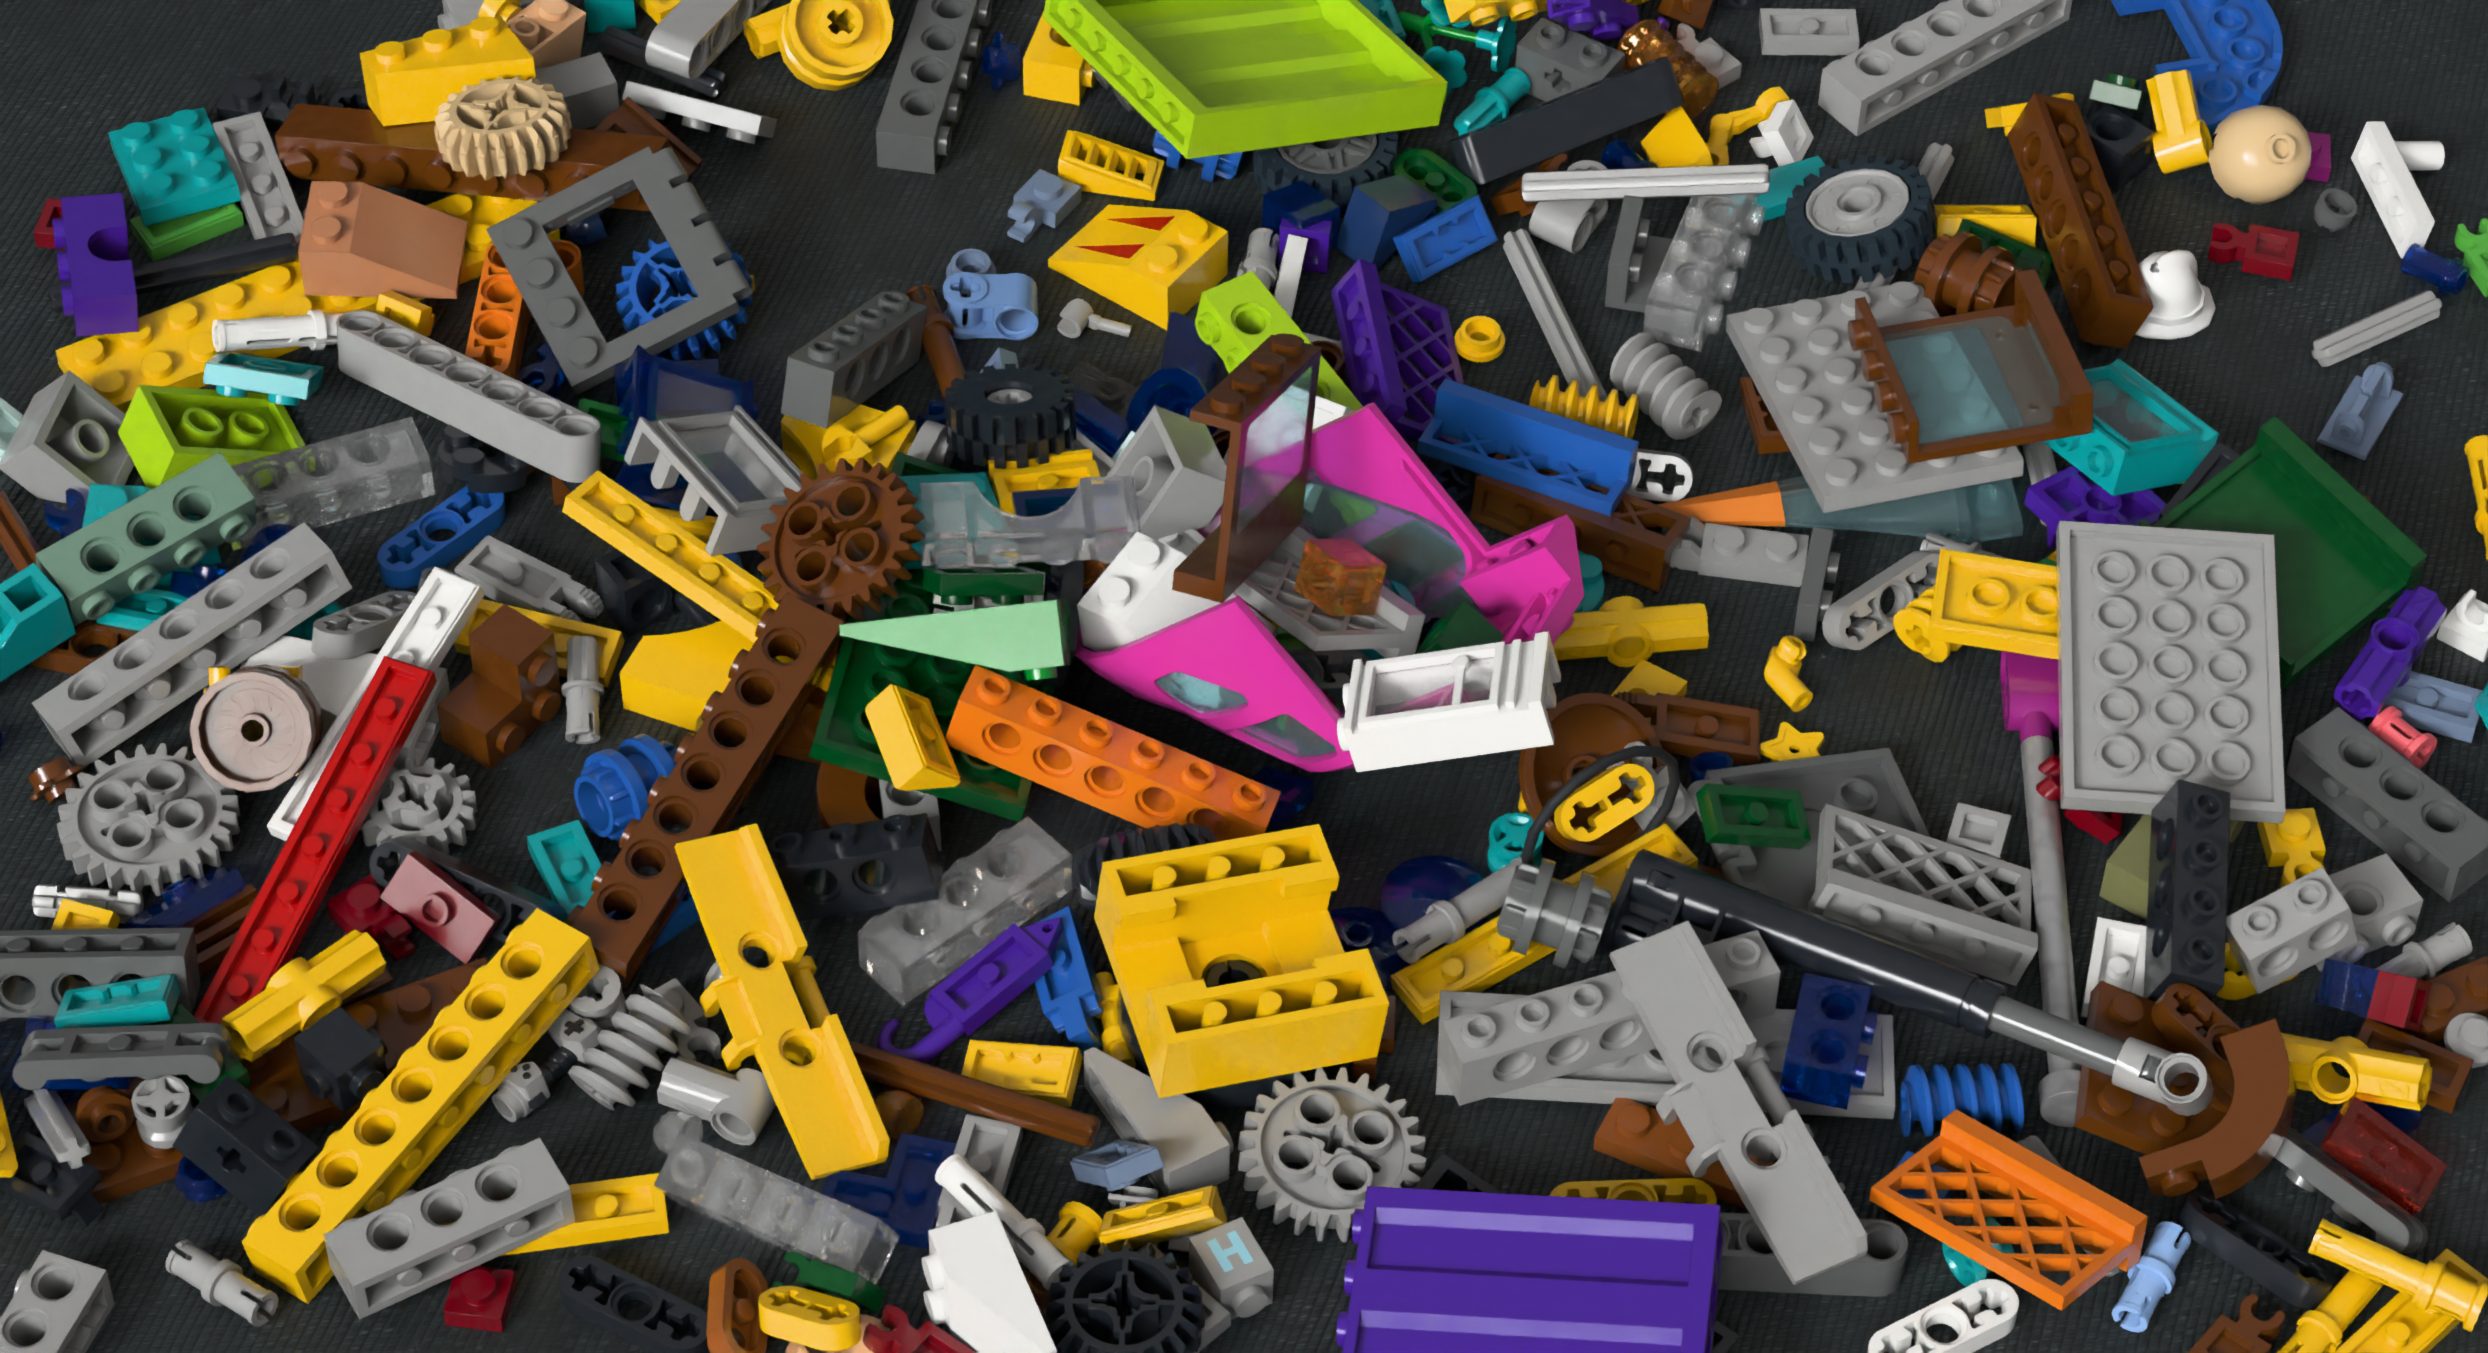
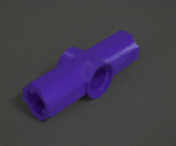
(2390, 653)

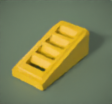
(1094, 164)

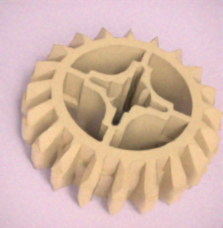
(502, 127)

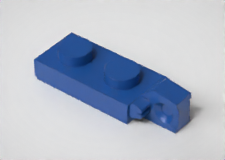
(1070, 987)

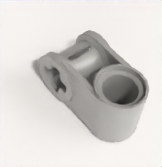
(1569, 222)

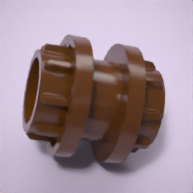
(1964, 278)

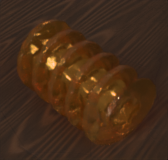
(1648, 42)

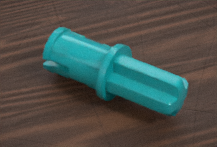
(1494, 101)

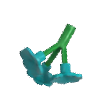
(1451, 63)

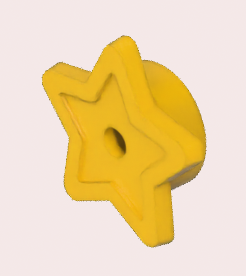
(1791, 739)

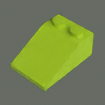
(180, 427)

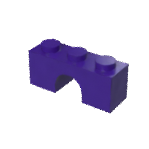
(96, 265)

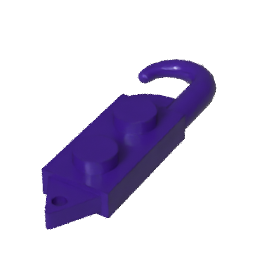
(1598, 17)
(980, 987)

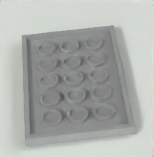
(1829, 411)
(2168, 667)

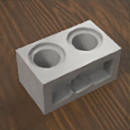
(2290, 930)
(51, 1322)

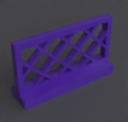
(1377, 364)

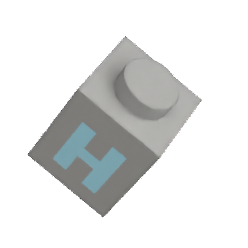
(1232, 1268)

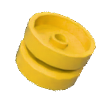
(830, 59)

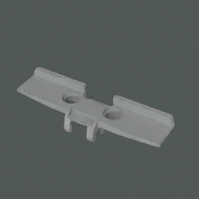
(1690, 1008)

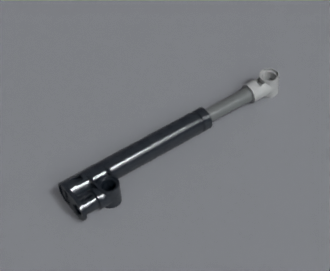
(1667, 892)

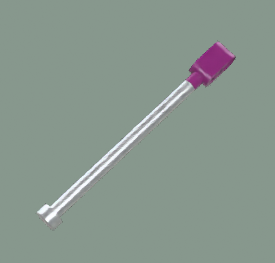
(2032, 708)

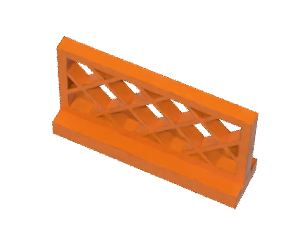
(2022, 1188)

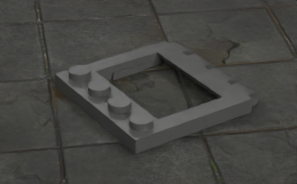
(558, 304)

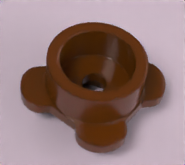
(53, 779)

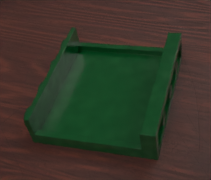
(2332, 547)

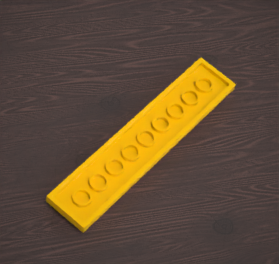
(178, 338)

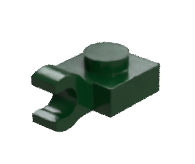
(835, 1282)

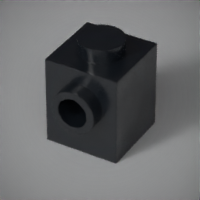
(341, 1059)

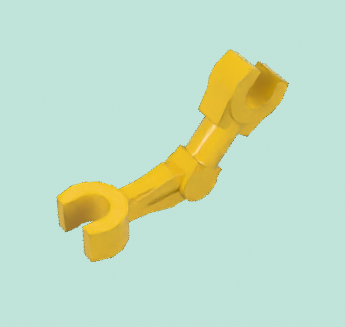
(1734, 123)

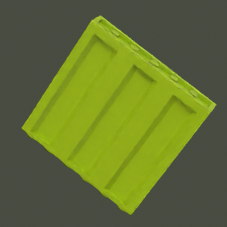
(1253, 70)

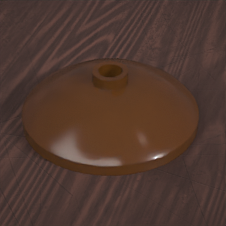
(1583, 731)

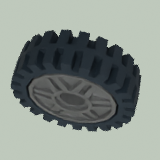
(1328, 165)

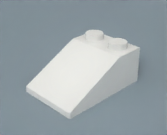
(1138, 597)
(982, 1289)

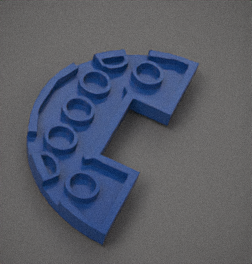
(2231, 50)

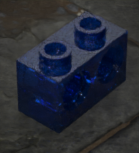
(1826, 1041)

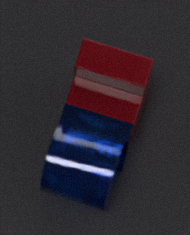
(2374, 994)

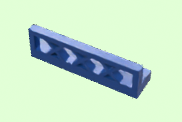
(1534, 443)

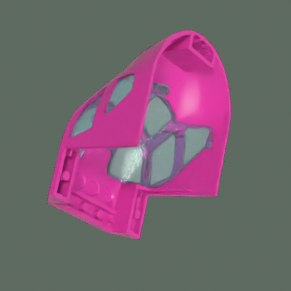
(1384, 498)

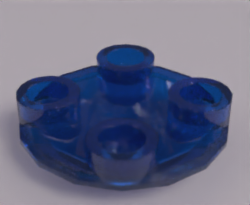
(1421, 883)

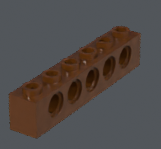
(2080, 221)

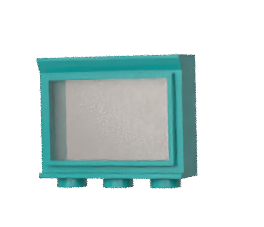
(2137, 434)

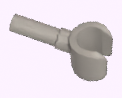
(1079, 315)

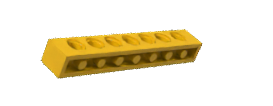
(525, 1007)

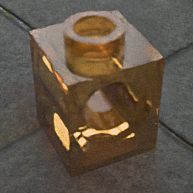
(1340, 577)

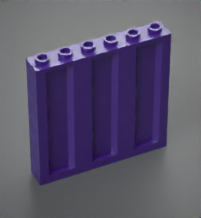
(1530, 1274)

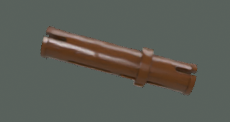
(938, 338)

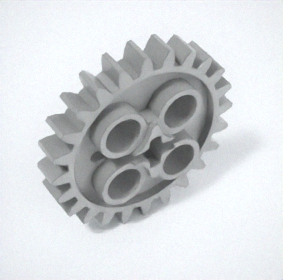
(147, 820)
(1349, 1115)

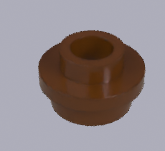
(98, 1104)

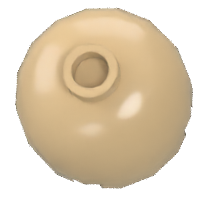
(2260, 154)

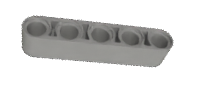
(698, 34)

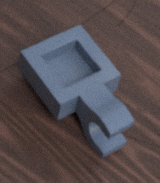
(1042, 200)

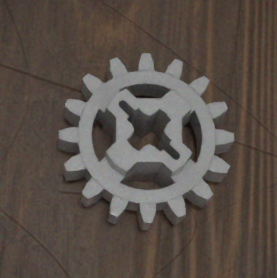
(422, 806)

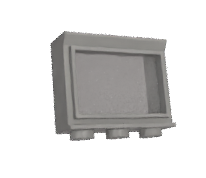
(727, 467)

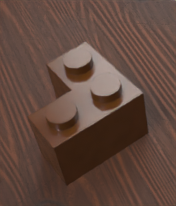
(508, 691)

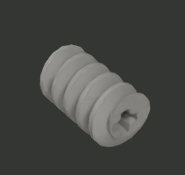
(1664, 387)
(630, 1049)

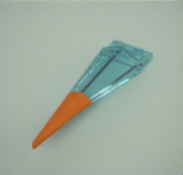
(1959, 514)

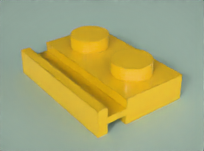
(1059, 473)

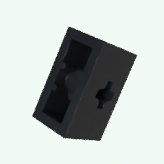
(244, 1145)

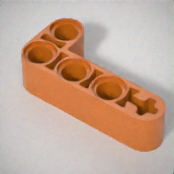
(501, 313)

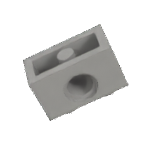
(2381, 906)

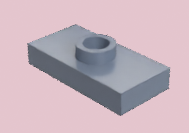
(1116, 1164)

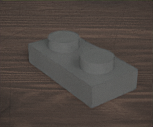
(1819, 569)

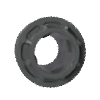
(1554, 913)

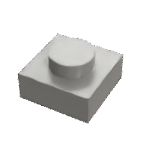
(1979, 830)

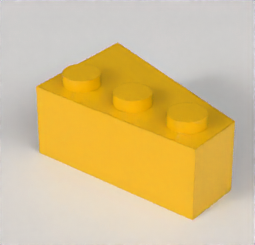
(417, 75)

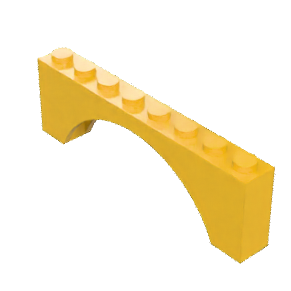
(679, 671)

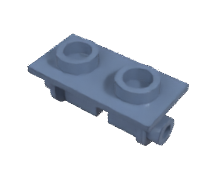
(2362, 412)

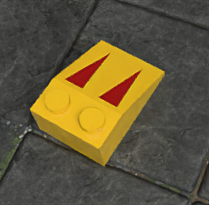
(1146, 259)

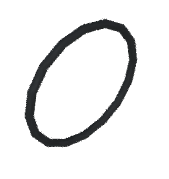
(1592, 770)

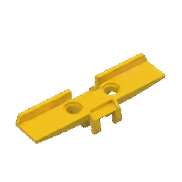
(825, 1093)

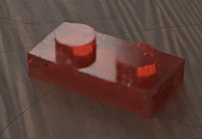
(2383, 1155)

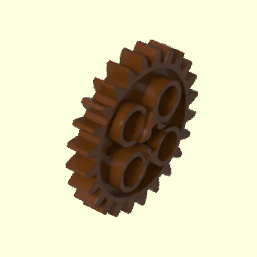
(842, 539)

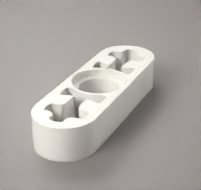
(1956, 1312)

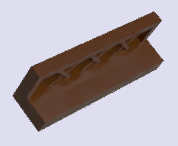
(1617, 540)

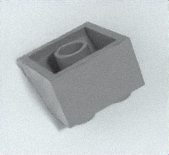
(67, 442)
(1174, 474)

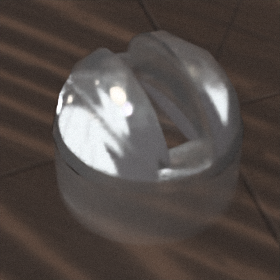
(671, 1125)

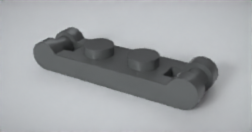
(122, 1052)
(2352, 1196)

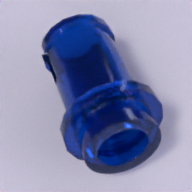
(1620, 156)
(2435, 269)

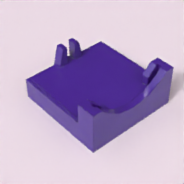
(2077, 498)

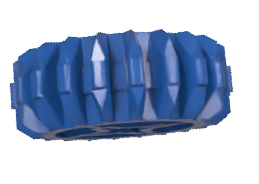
(663, 269)

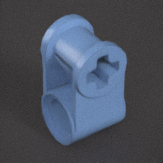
(995, 305)

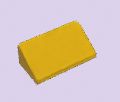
(1676, 142)
(2009, 220)
(911, 740)
(1163, 1219)

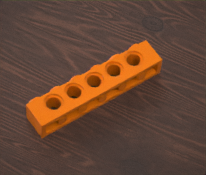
(1102, 761)

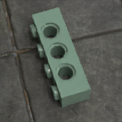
(158, 515)

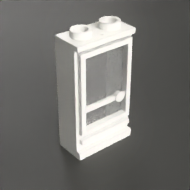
(1449, 704)

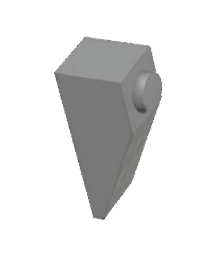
(1187, 1139)

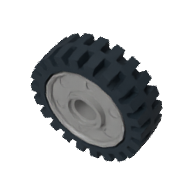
(1860, 219)

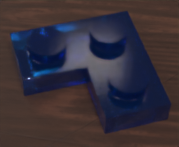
(907, 1196)

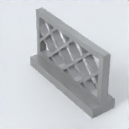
(1270, 589)
(1914, 916)

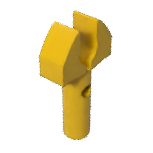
(858, 442)

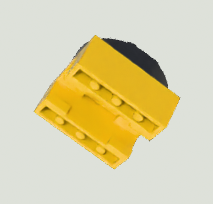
(1236, 966)

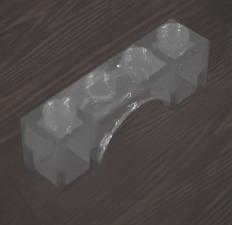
(968, 529)

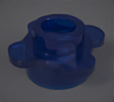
(1001, 61)

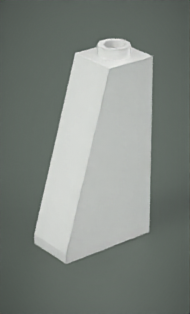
(335, 682)

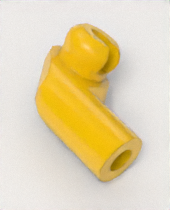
(1783, 671)

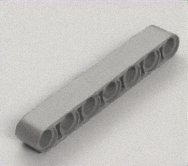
(469, 396)

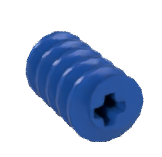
(1976, 1095)

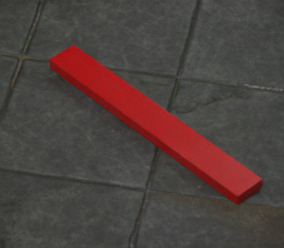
(320, 837)

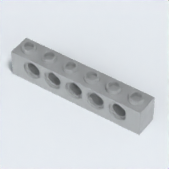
(1930, 56)
(173, 654)
(1581, 1025)

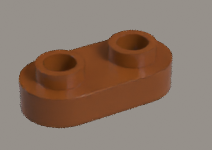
(734, 1308)

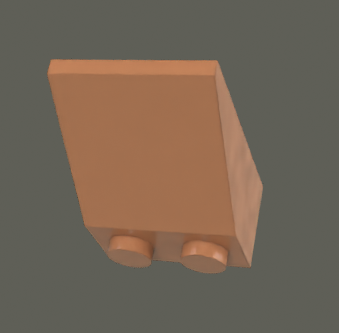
(376, 242)

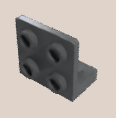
(1633, 258)

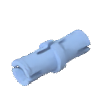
(2151, 1277)

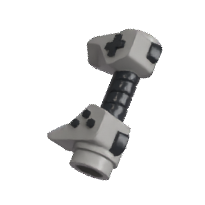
(528, 1084)

